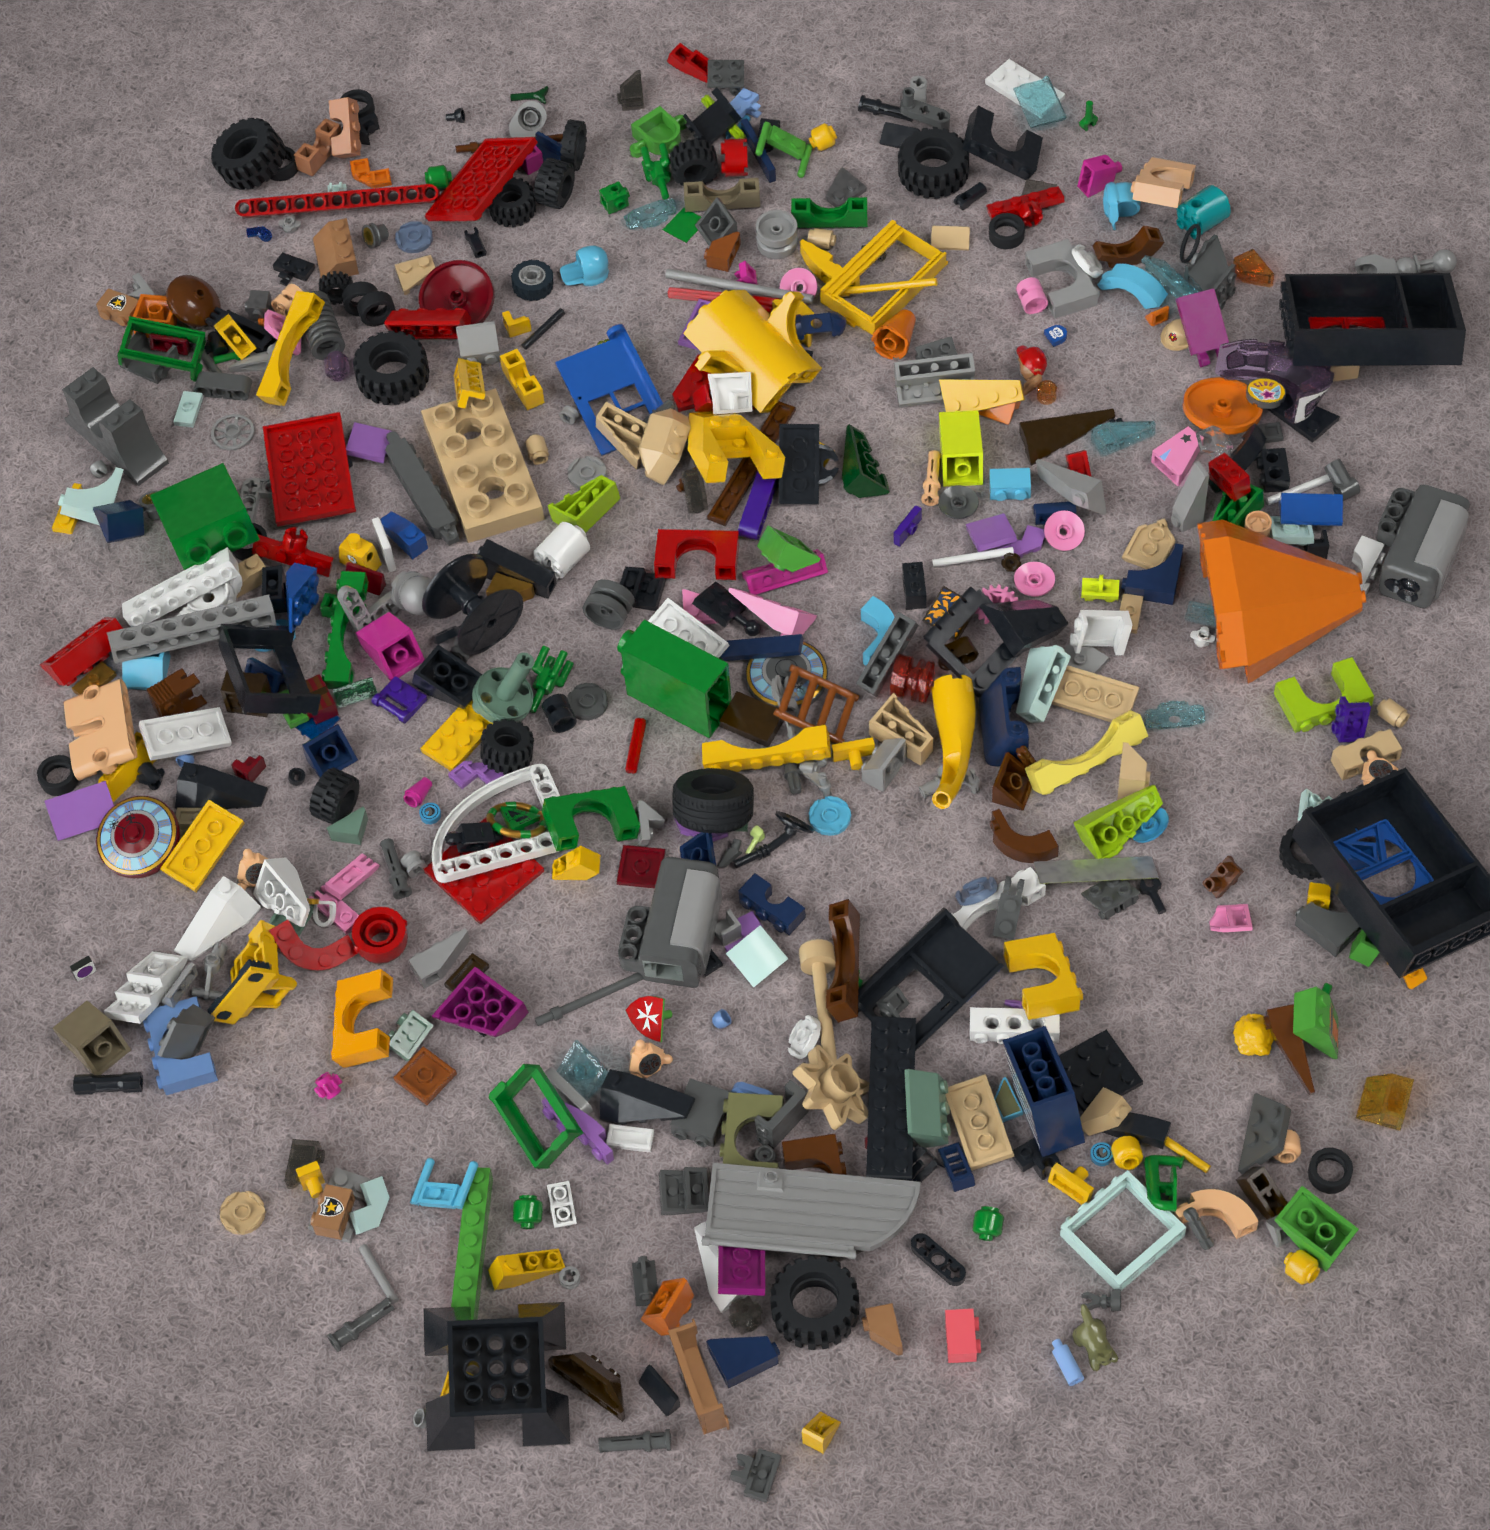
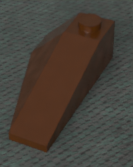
(1280, 1023)

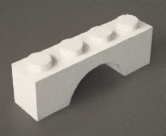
(1366, 557)

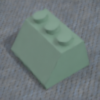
(927, 1108)

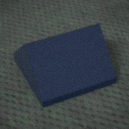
(120, 520)
(329, 751)
(699, 848)

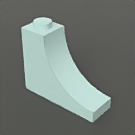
(80, 502)

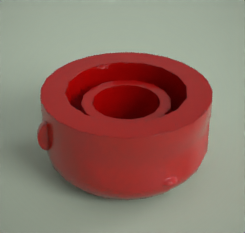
(377, 921)

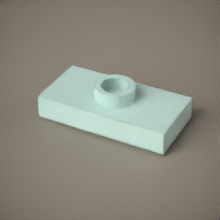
(188, 409)

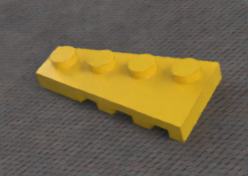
(980, 394)

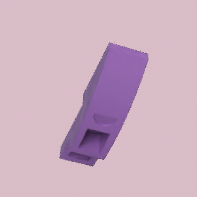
(593, 1134)

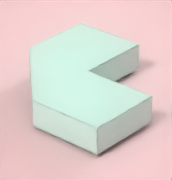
(376, 1200)

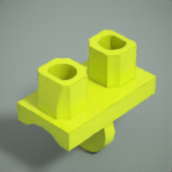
(1100, 589)

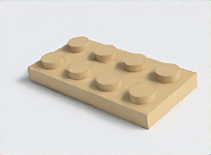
(1094, 694)
(978, 1122)

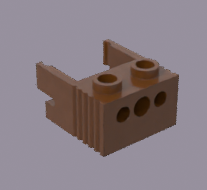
(173, 694)

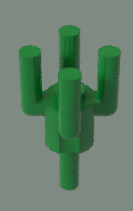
(657, 171)
(549, 674)

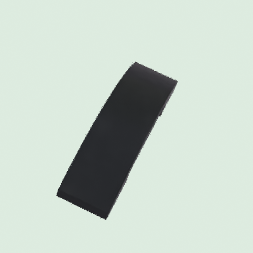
(1246, 452)

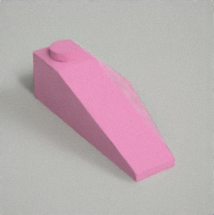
(780, 618)

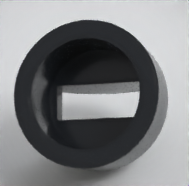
(296, 771)

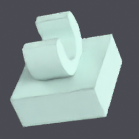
(335, 188)

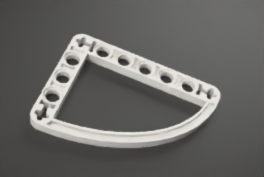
(471, 802)

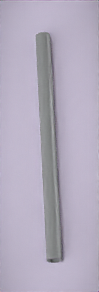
(732, 285)

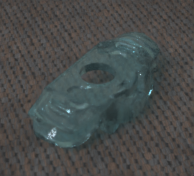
(639, 218)
(1189, 715)

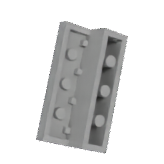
(919, 379)

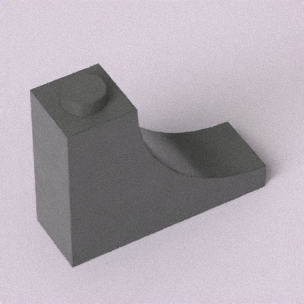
(1326, 927)

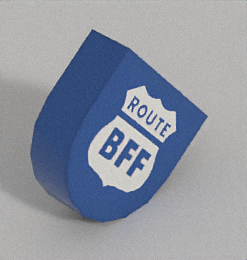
(1056, 334)

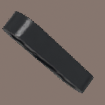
(938, 1250)

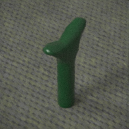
(538, 95)

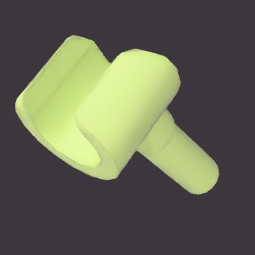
(758, 835)

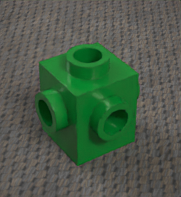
(614, 197)

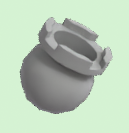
(409, 591)

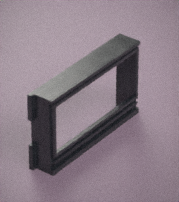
(279, 639)

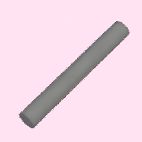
(378, 1273)

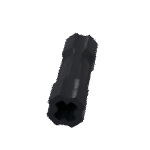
(125, 1082)

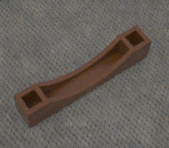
(845, 930)

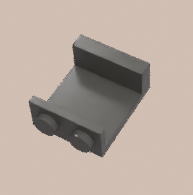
(147, 370)

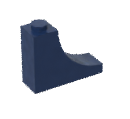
(1156, 583)

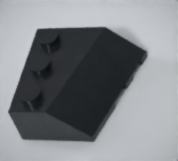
(1024, 623)

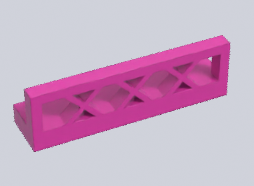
(769, 578)

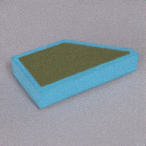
(1007, 1102)

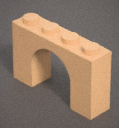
(1163, 182)

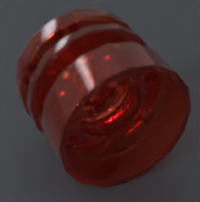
(911, 678)

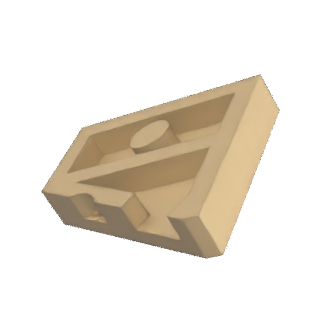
(414, 272)

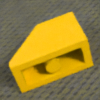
(234, 337)

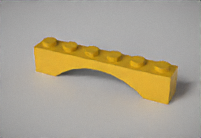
(302, 314)
(809, 744)

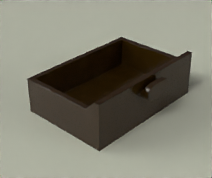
(751, 719)

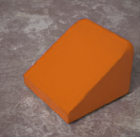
(1158, 316)

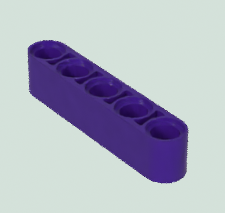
(757, 507)

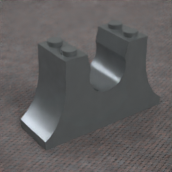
(111, 428)

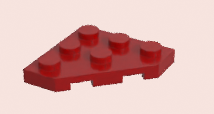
(688, 385)

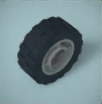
(532, 280)

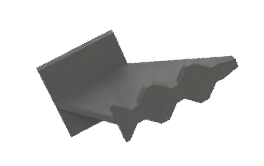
(1211, 271)

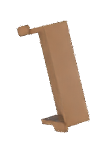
(708, 1410)

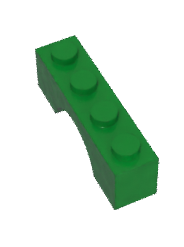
(850, 214)

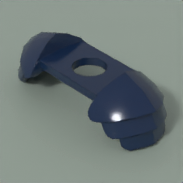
(831, 322)

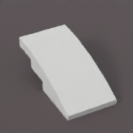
(145, 987)

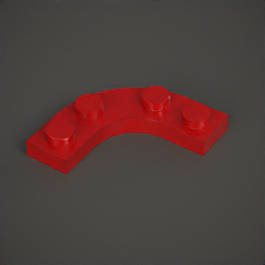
(308, 957)

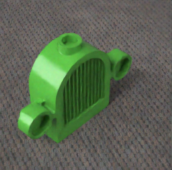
(655, 129)

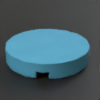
(832, 821)

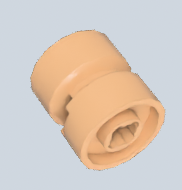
(283, 301)
(1258, 522)

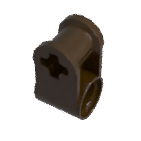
(962, 649)

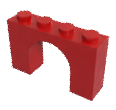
(674, 543)

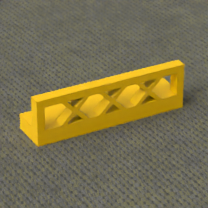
(468, 381)

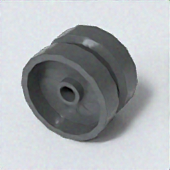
(608, 604)

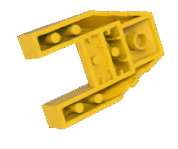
(730, 436)

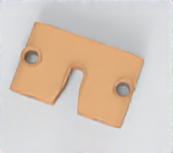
(104, 729)

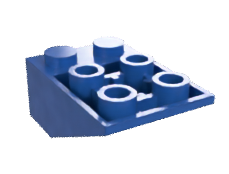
(300, 593)

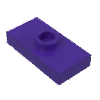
(908, 525)

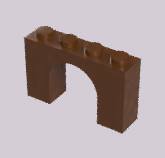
(814, 1152)

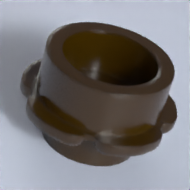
(1006, 562)

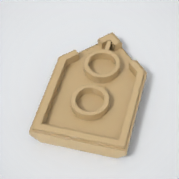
(1149, 545)

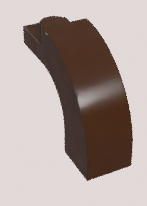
(1131, 252)
(1020, 847)

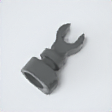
(1104, 1301)

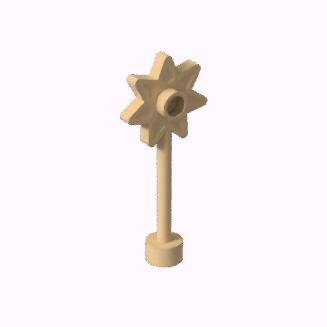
(829, 1080)

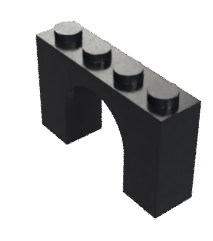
(981, 143)

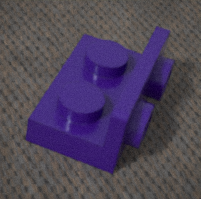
(1350, 720)

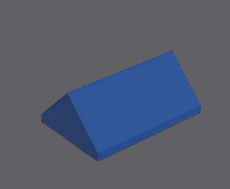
(1311, 509)

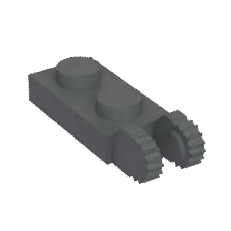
(1008, 911)

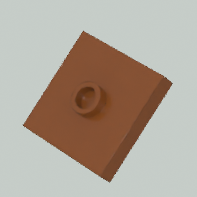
(425, 1075)

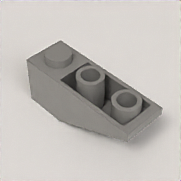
(436, 961)

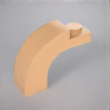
(1224, 1206)

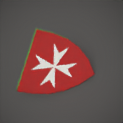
(648, 1016)

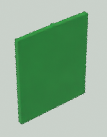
(683, 225)

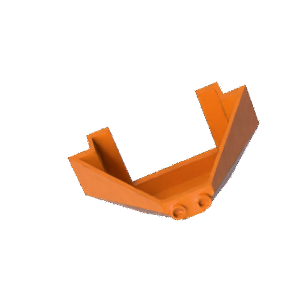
(1271, 596)

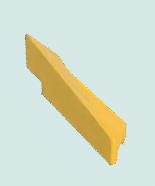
(127, 772)

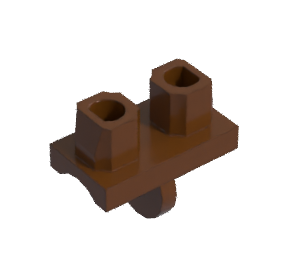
(1223, 877)

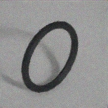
(1182, 249)

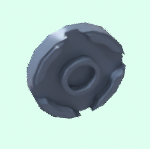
(414, 237)
(976, 891)

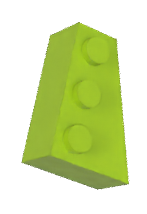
(587, 504)

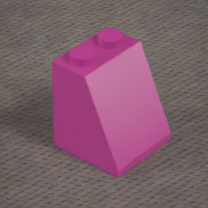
(390, 645)

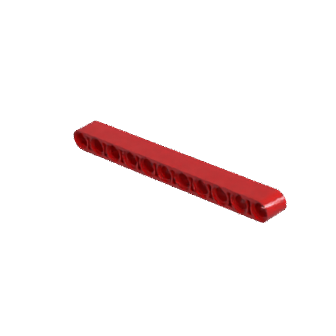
(328, 197)

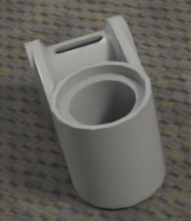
(919, 85)

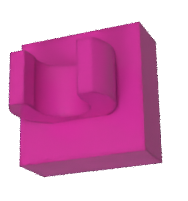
(746, 273)

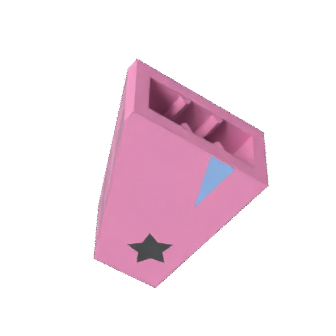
(1177, 455)

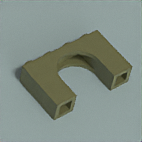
(741, 1110)

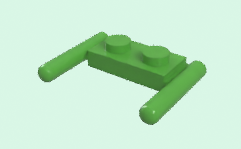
(785, 142)

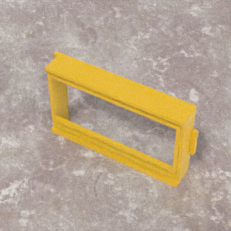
(892, 232)

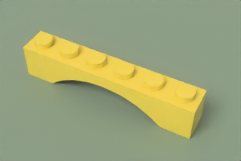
(1049, 774)

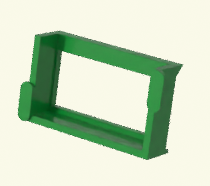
(148, 327)
(502, 1098)

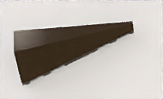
(1049, 434)

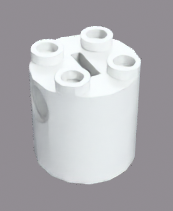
(562, 549)

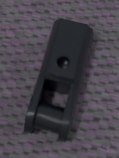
(970, 195)

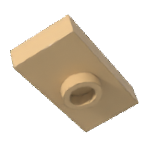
(1132, 604)

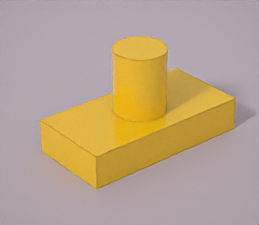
(853, 751)
(311, 1178)
(1071, 1183)

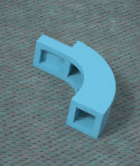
(1137, 282)
(879, 617)

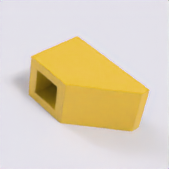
(576, 865)

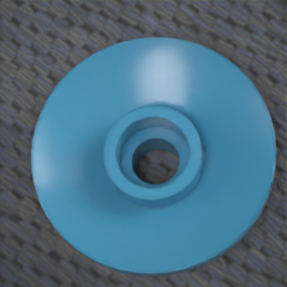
(1153, 827)

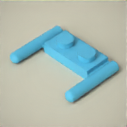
(442, 1194)

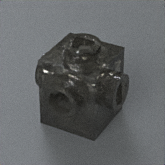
(745, 1315)

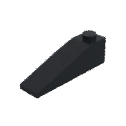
(201, 783)
(637, 1099)

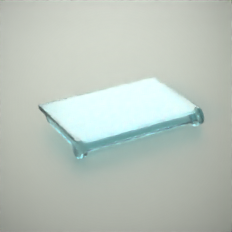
(1040, 103)

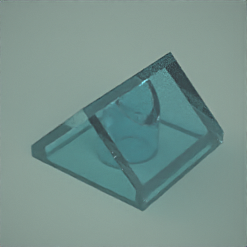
(583, 1070)

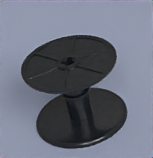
(457, 589)

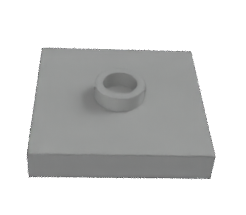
(1088, 659)

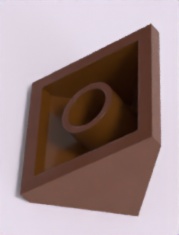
(1011, 784)

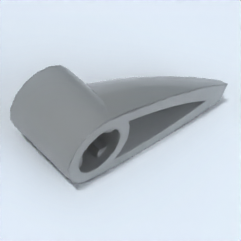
(254, 362)

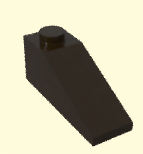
(1262, 1191)

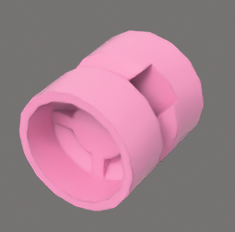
(1031, 295)

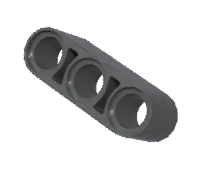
(223, 385)

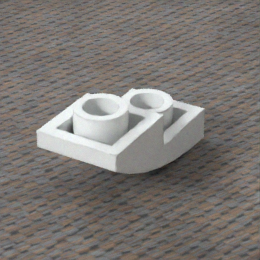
(561, 1204)

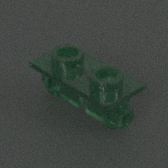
(354, 692)

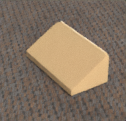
(950, 237)

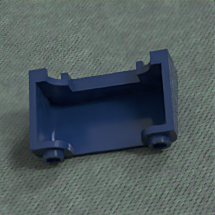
(997, 730)

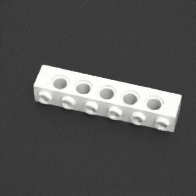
(181, 589)

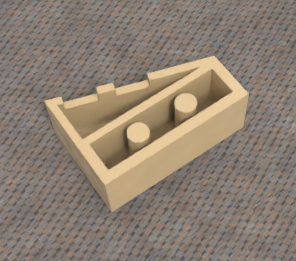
(622, 432)
(895, 722)

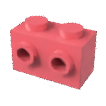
(960, 1335)

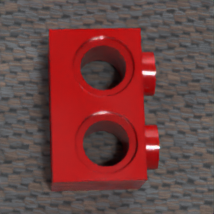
(1229, 477)

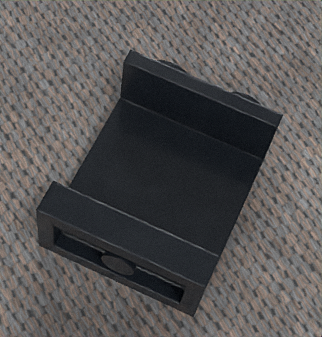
(714, 120)

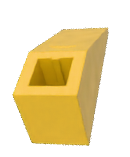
(521, 1268)

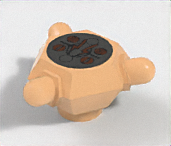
(1375, 767)
(249, 868)
(647, 1059)

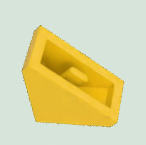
(820, 1432)

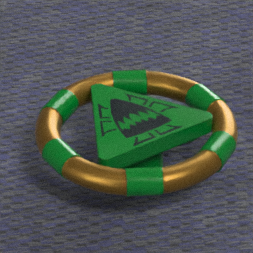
(517, 817)

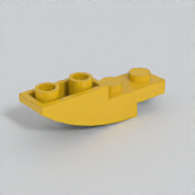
(821, 262)

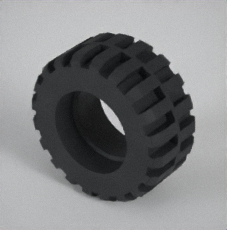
(248, 153)
(933, 180)
(392, 386)
(814, 1274)

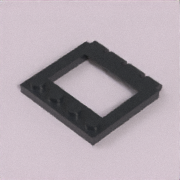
(947, 627)

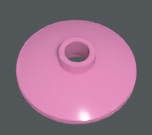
(797, 277)
(1071, 524)
(1035, 572)

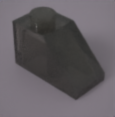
(631, 93)
(694, 491)
(301, 1154)

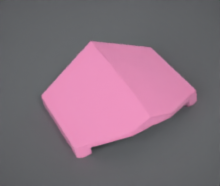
(1231, 918)

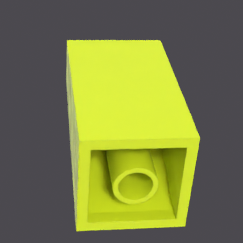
(961, 448)

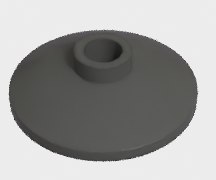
(961, 496)

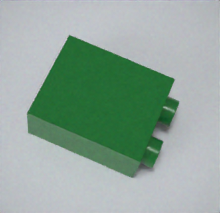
(204, 516)
(675, 677)

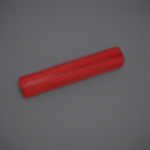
(635, 745)

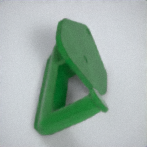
(1155, 1187)

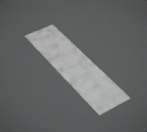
(1095, 869)

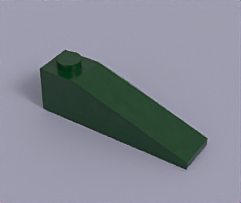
(859, 467)

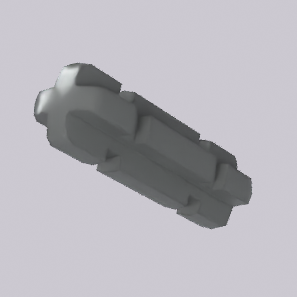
(1198, 1228)

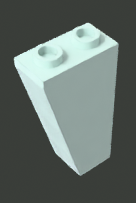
(1040, 681)

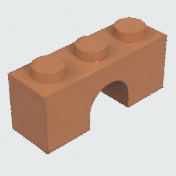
(348, 142)
(311, 158)

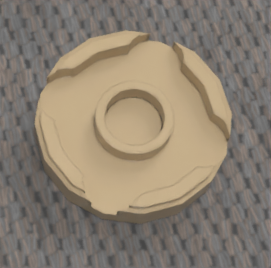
(246, 1218)

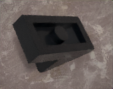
(368, 125)

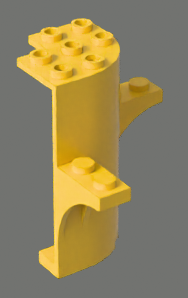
(744, 337)

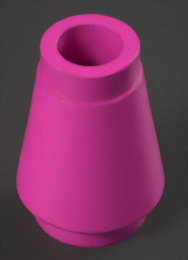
(416, 794)

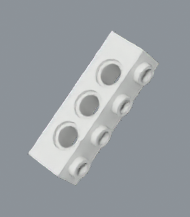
(1005, 1018)

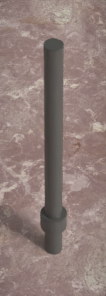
(557, 1012)

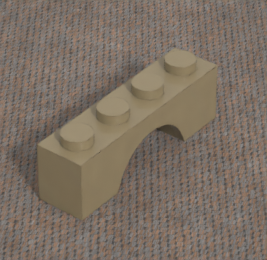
(742, 195)

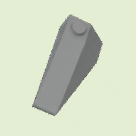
(1074, 486)
(1191, 499)

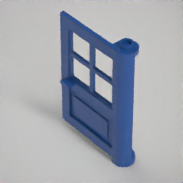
(605, 371)

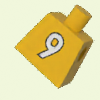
(359, 552)

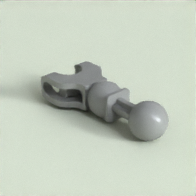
(1442, 262)

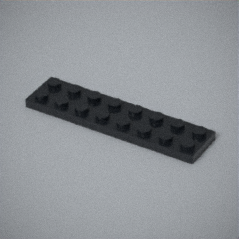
(888, 1137)

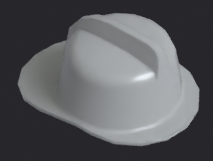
(528, 120)

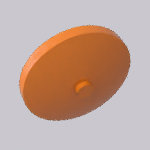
(1221, 405)

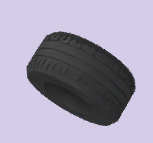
(713, 800)

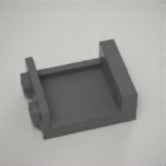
(704, 1115)
(776, 1129)

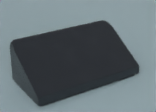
(895, 134)
(659, 1391)

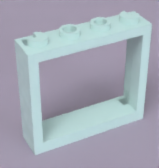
(1148, 1257)

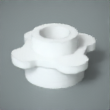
(1202, 641)

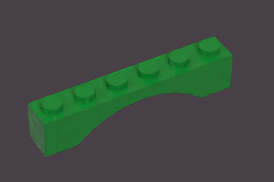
(338, 667)

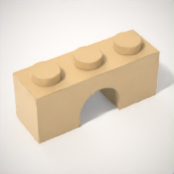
(1348, 757)

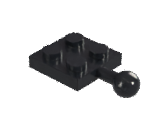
(724, 608)

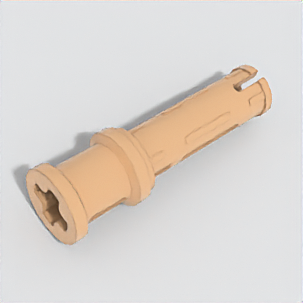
(931, 484)

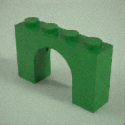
(610, 803)

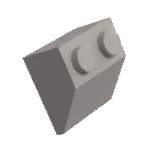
(479, 342)
(884, 763)

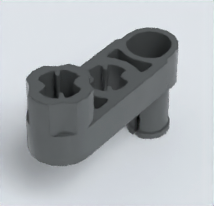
(913, 109)

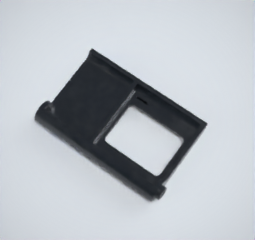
(944, 957)

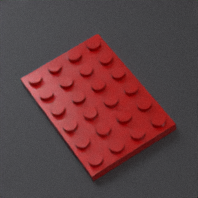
(481, 179)
(308, 469)

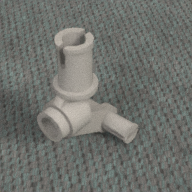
(811, 770)
(930, 787)
(212, 965)

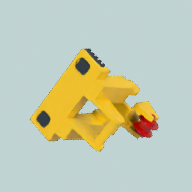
(252, 973)

